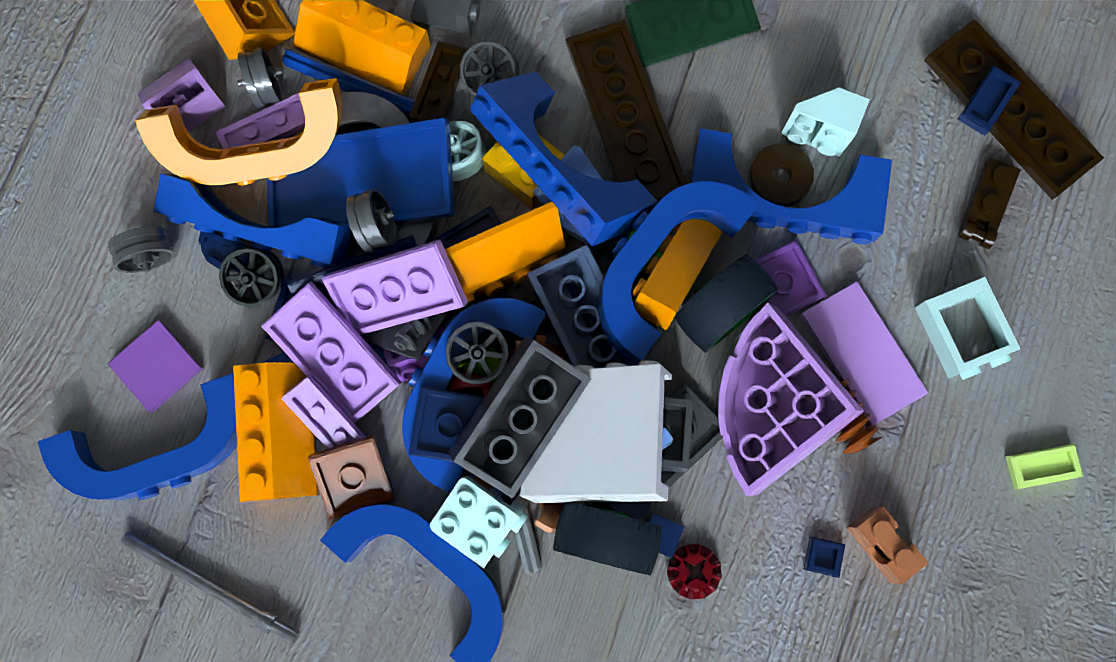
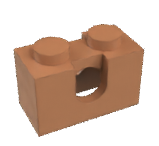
(878, 529)

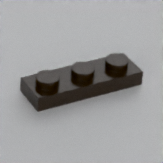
(438, 84)

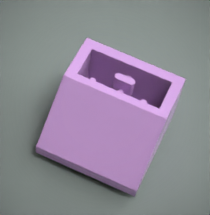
(188, 90)

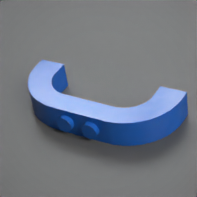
(703, 200)
(502, 313)
(73, 467)
(363, 525)

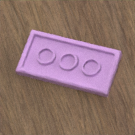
(396, 288)
(331, 352)
(864, 353)

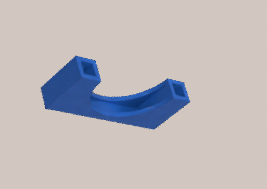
(592, 205)
(853, 213)

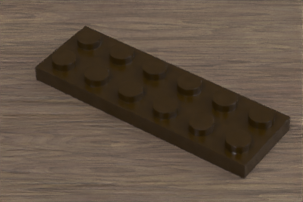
(625, 109)
(1030, 123)

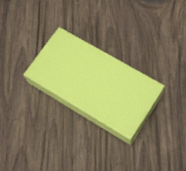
(1044, 466)

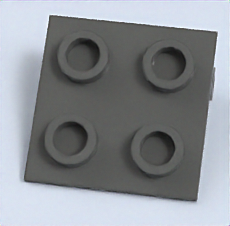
(409, 337)

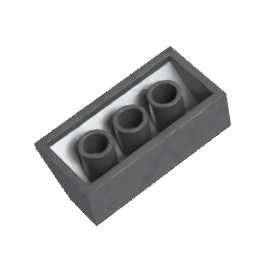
(519, 417)

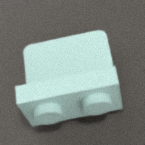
(478, 520)

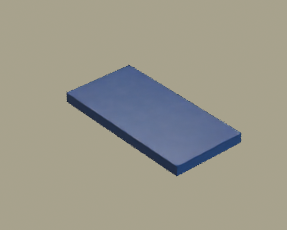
(402, 161)

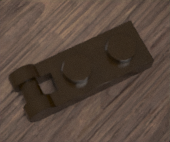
(989, 202)

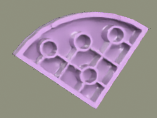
(777, 401)

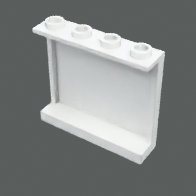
(608, 441)

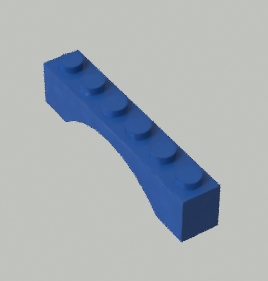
(313, 237)

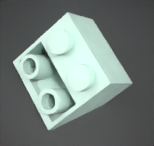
(827, 121)

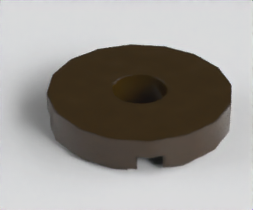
(787, 158)

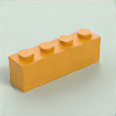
(675, 271)

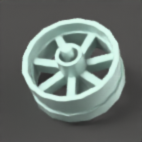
(464, 161)

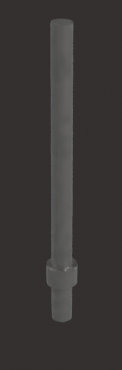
(265, 619)

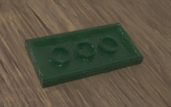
(685, 26)

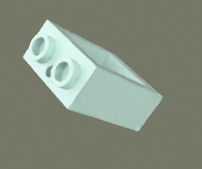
(941, 338)

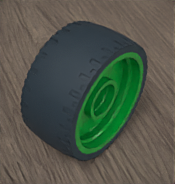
(725, 302)
(607, 538)

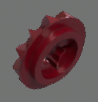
(678, 572)

